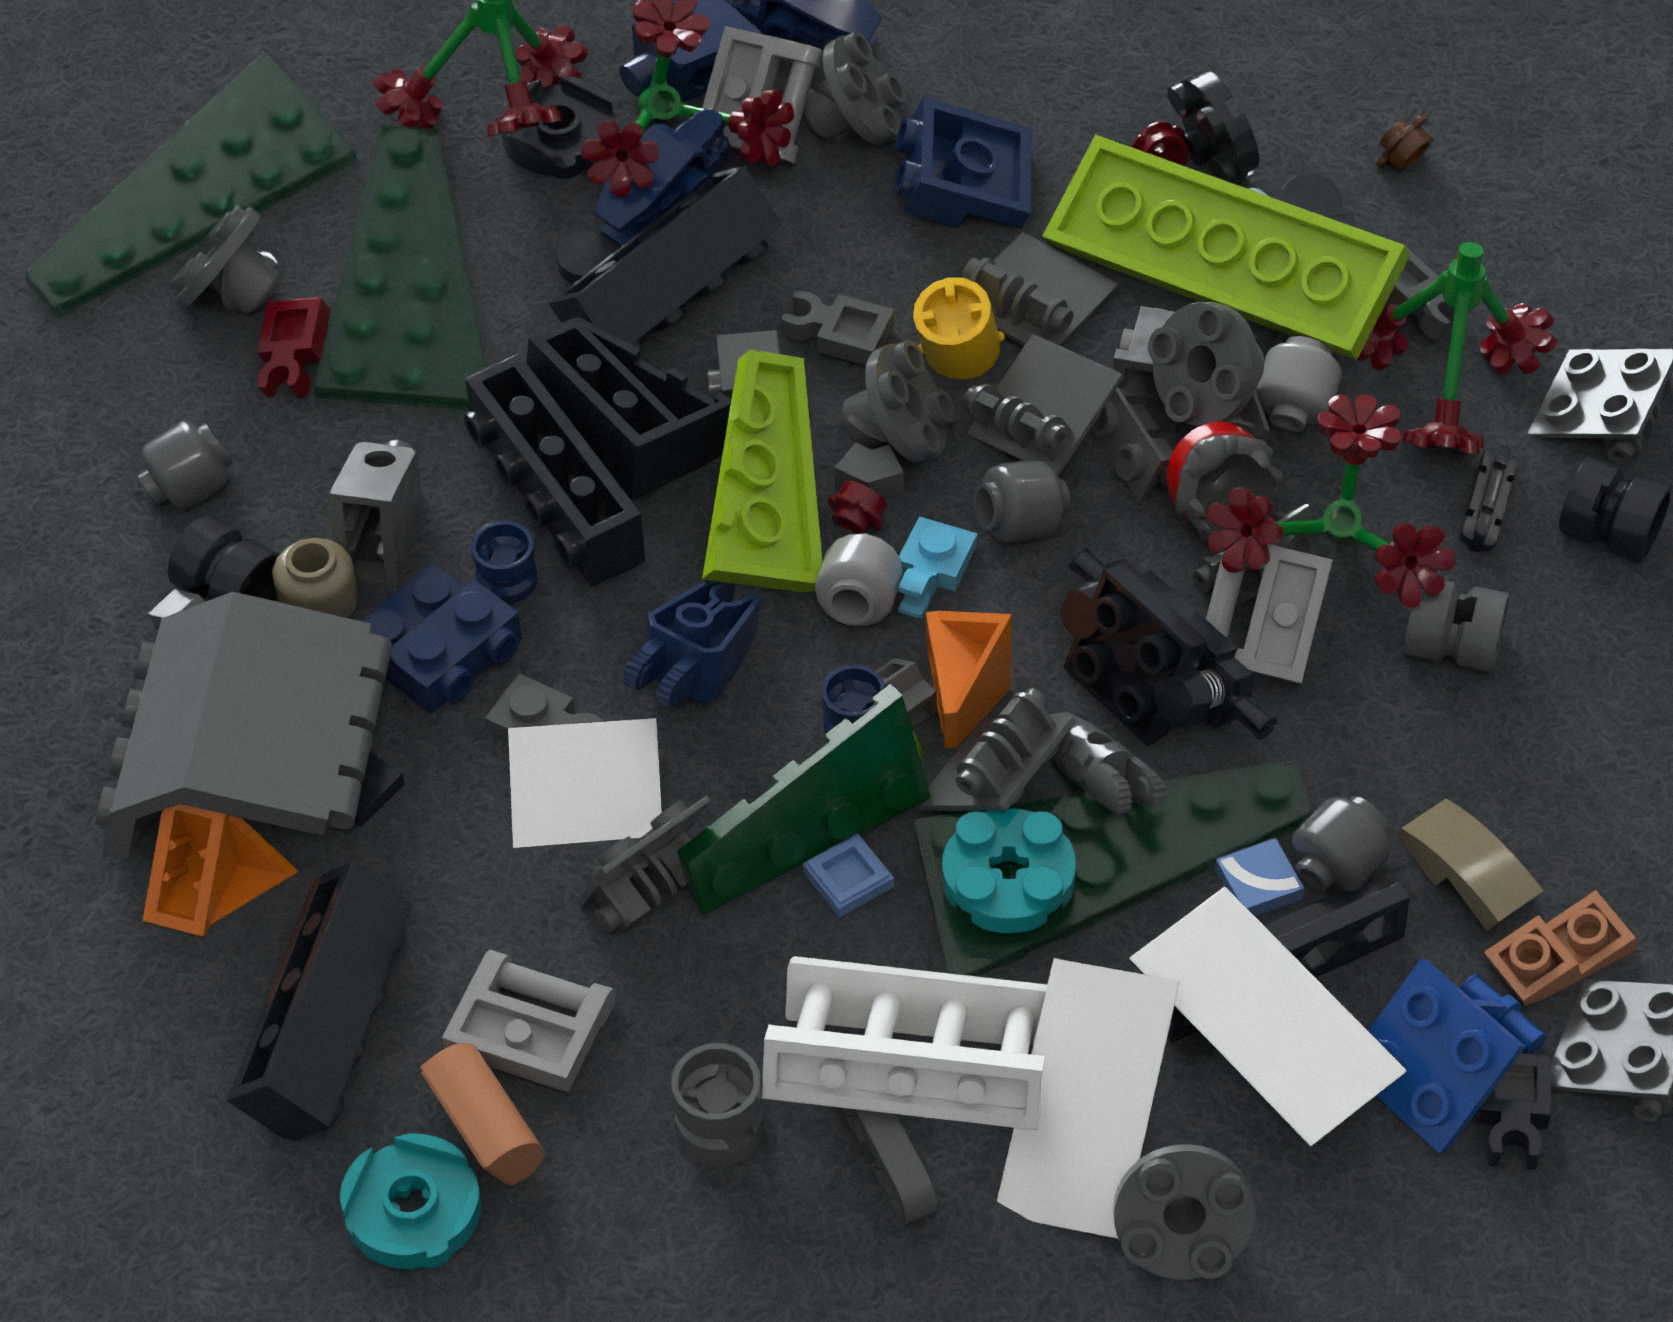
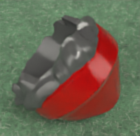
(1213, 463)

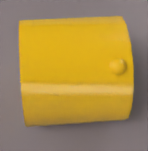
(957, 328)

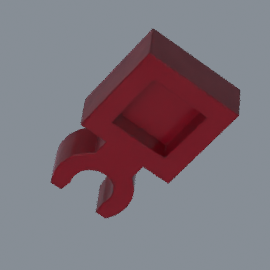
(289, 337)

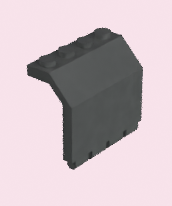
(248, 718)

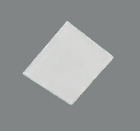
(583, 781)

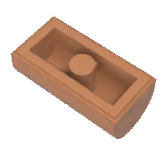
(483, 1113)

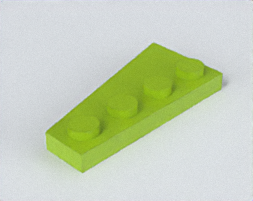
(766, 487)

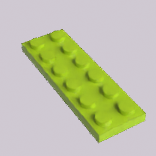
(1226, 246)

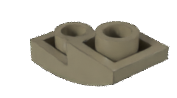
(1479, 866)

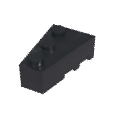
(631, 414)

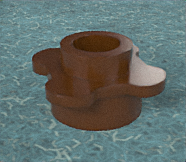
(1405, 143)

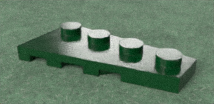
(841, 790)

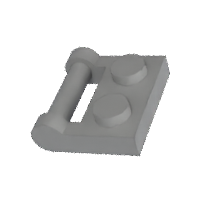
(748, 67)
(1282, 614)
(524, 1036)

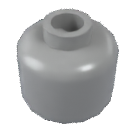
(1298, 382)
(859, 580)

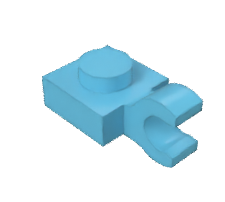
(932, 559)

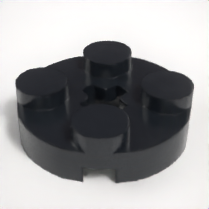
(1212, 130)
(559, 151)

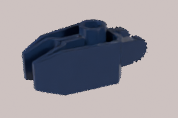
(811, 20)
(683, 164)
(695, 643)

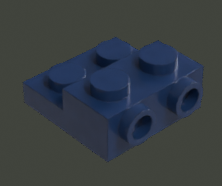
(963, 165)
(443, 635)

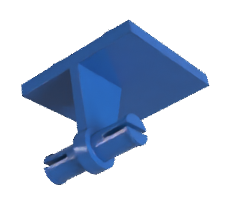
(1453, 1049)

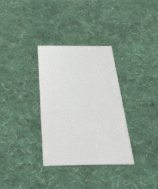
(1269, 1016)
(1101, 1069)

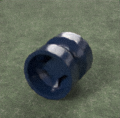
(505, 560)
(849, 694)

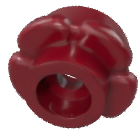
(1159, 132)
(857, 508)

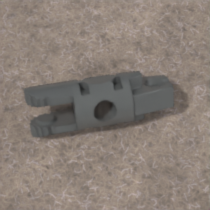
(1106, 768)

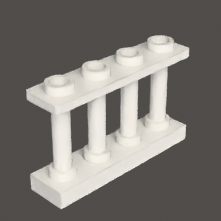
(906, 1075)

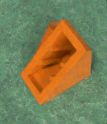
(968, 667)
(207, 868)

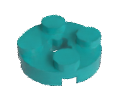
(1013, 836)
(420, 1236)

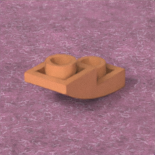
(1556, 954)

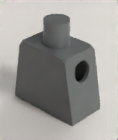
(383, 481)

